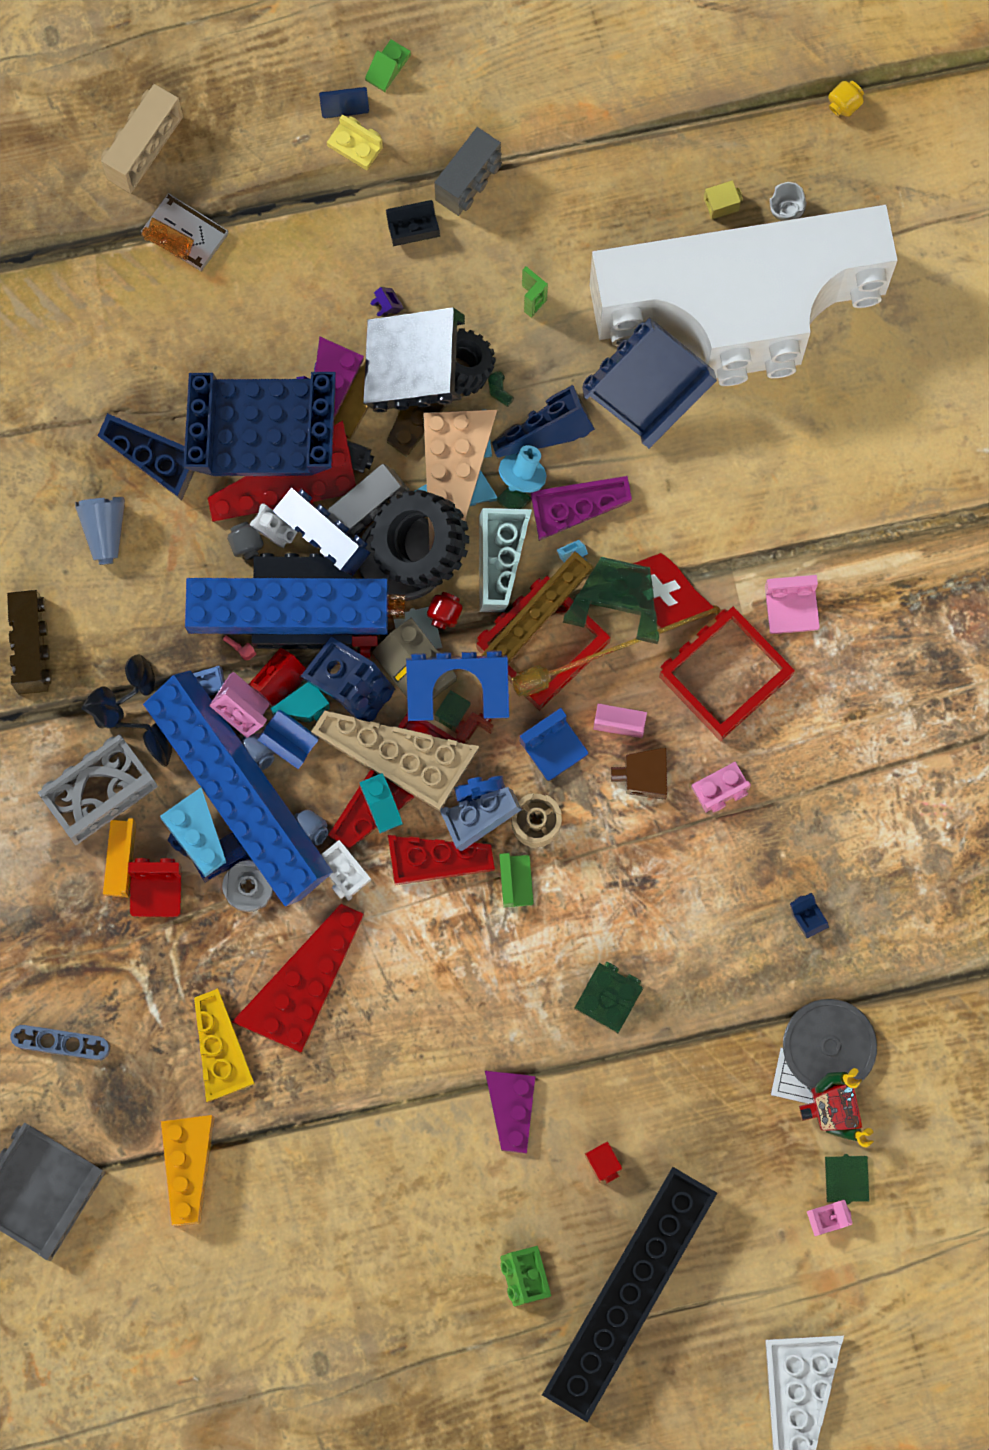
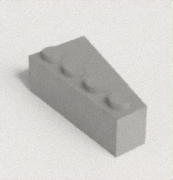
(365, 500)

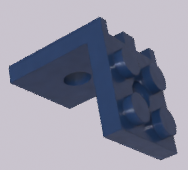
(356, 685)

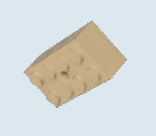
(141, 138)

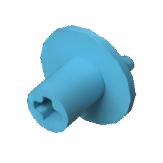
(523, 470)

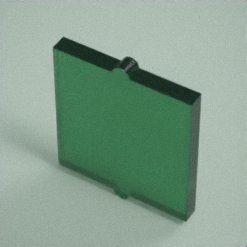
(847, 1179)

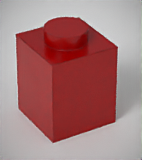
(604, 1163)

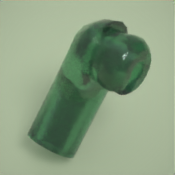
(497, 390)

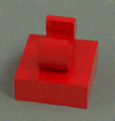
(365, 643)

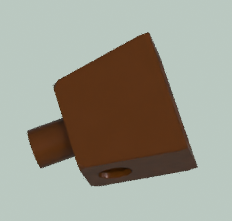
(644, 774)

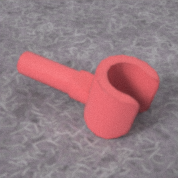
(246, 652)

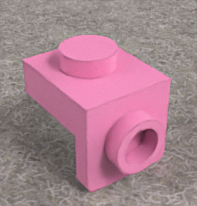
(830, 1217)

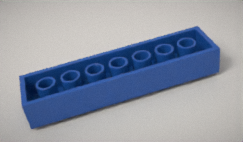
(286, 606)

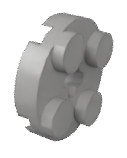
(237, 896)

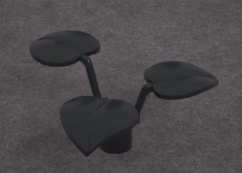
(108, 713)

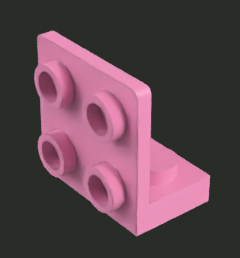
(792, 604)
(240, 705)

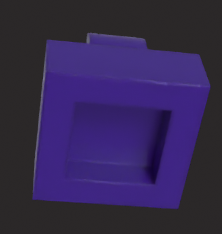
(388, 301)

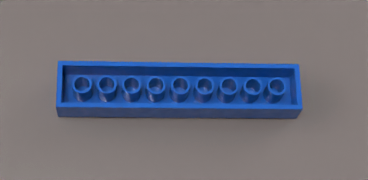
(237, 788)

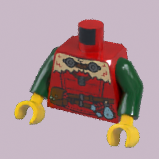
(837, 1107)

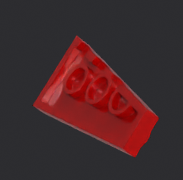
(435, 859)

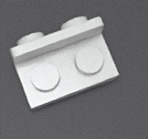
(347, 872)

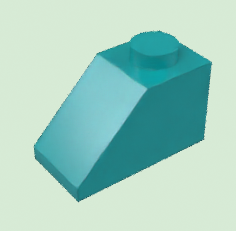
(304, 704)
(381, 803)

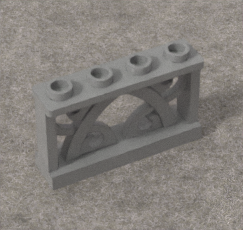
(86, 822)

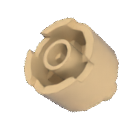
(534, 834)

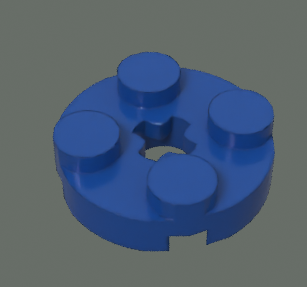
(477, 787)

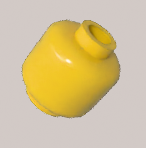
(846, 98)

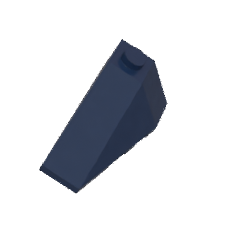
(557, 423)

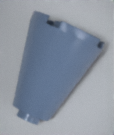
(102, 526)

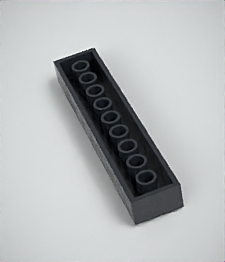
(629, 1294)

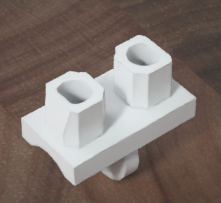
(273, 526)

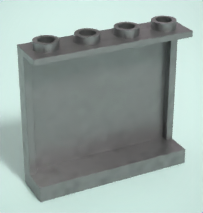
(42, 1190)

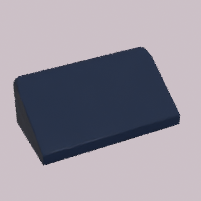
(344, 102)

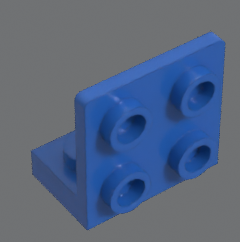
(553, 745)

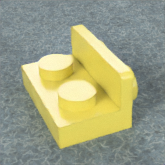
(355, 142)

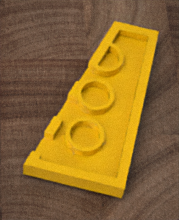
(220, 1050)

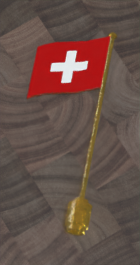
(674, 604)

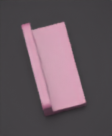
(620, 720)

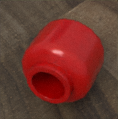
(444, 610)

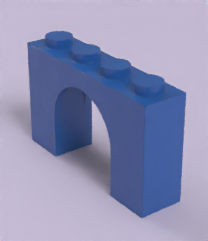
(489, 669)

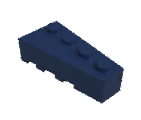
(149, 452)

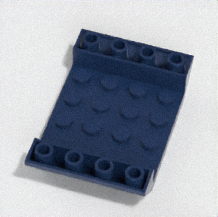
(260, 425)

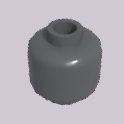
(245, 541)

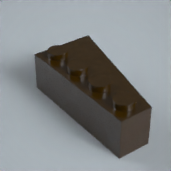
(27, 642)

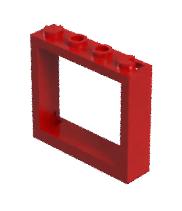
(705, 634)
(540, 699)

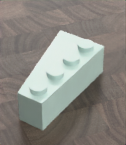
(499, 554)

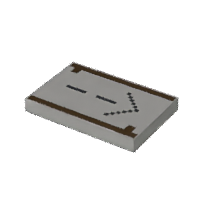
(183, 218)

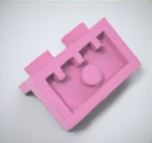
(721, 787)

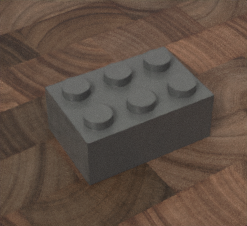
(468, 171)

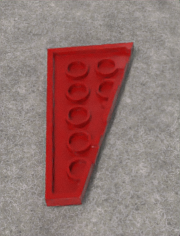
(249, 492)
(356, 819)

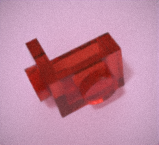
(467, 728)

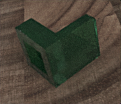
(452, 710)

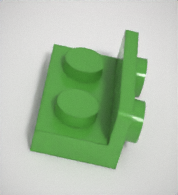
(525, 1276)

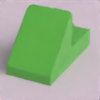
(387, 65)

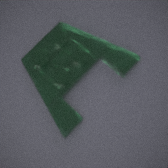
(620, 588)

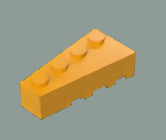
(186, 1162)

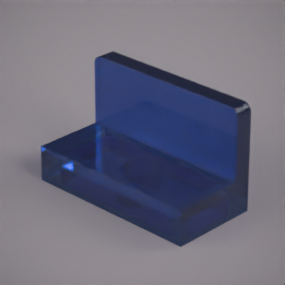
(233, 854)

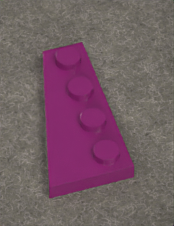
(573, 504)

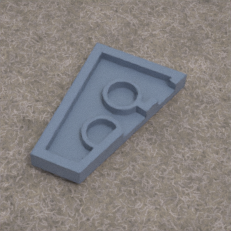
(476, 818)

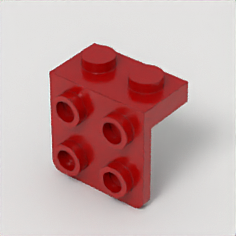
(155, 888)

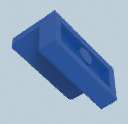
(288, 738)

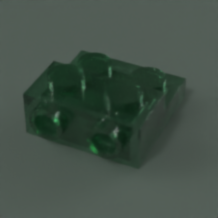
(609, 997)

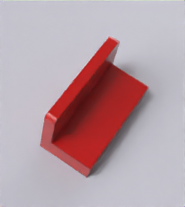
(278, 677)

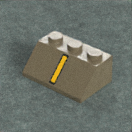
(400, 645)

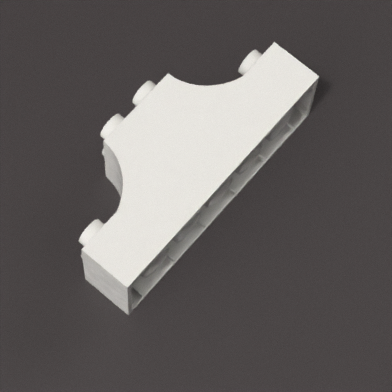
(747, 291)

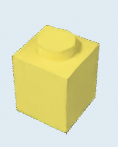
(723, 199)

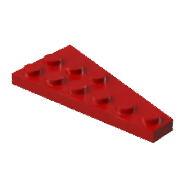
(296, 994)

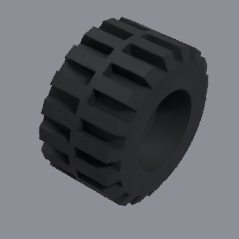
(478, 356)

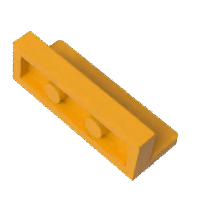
(119, 853)

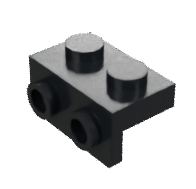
(412, 223)

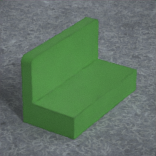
(536, 294)
(516, 880)

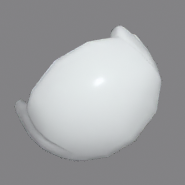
(788, 201)

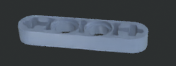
(59, 1046)

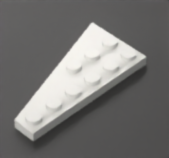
(800, 1388)

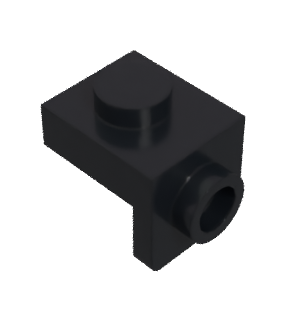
(360, 456)

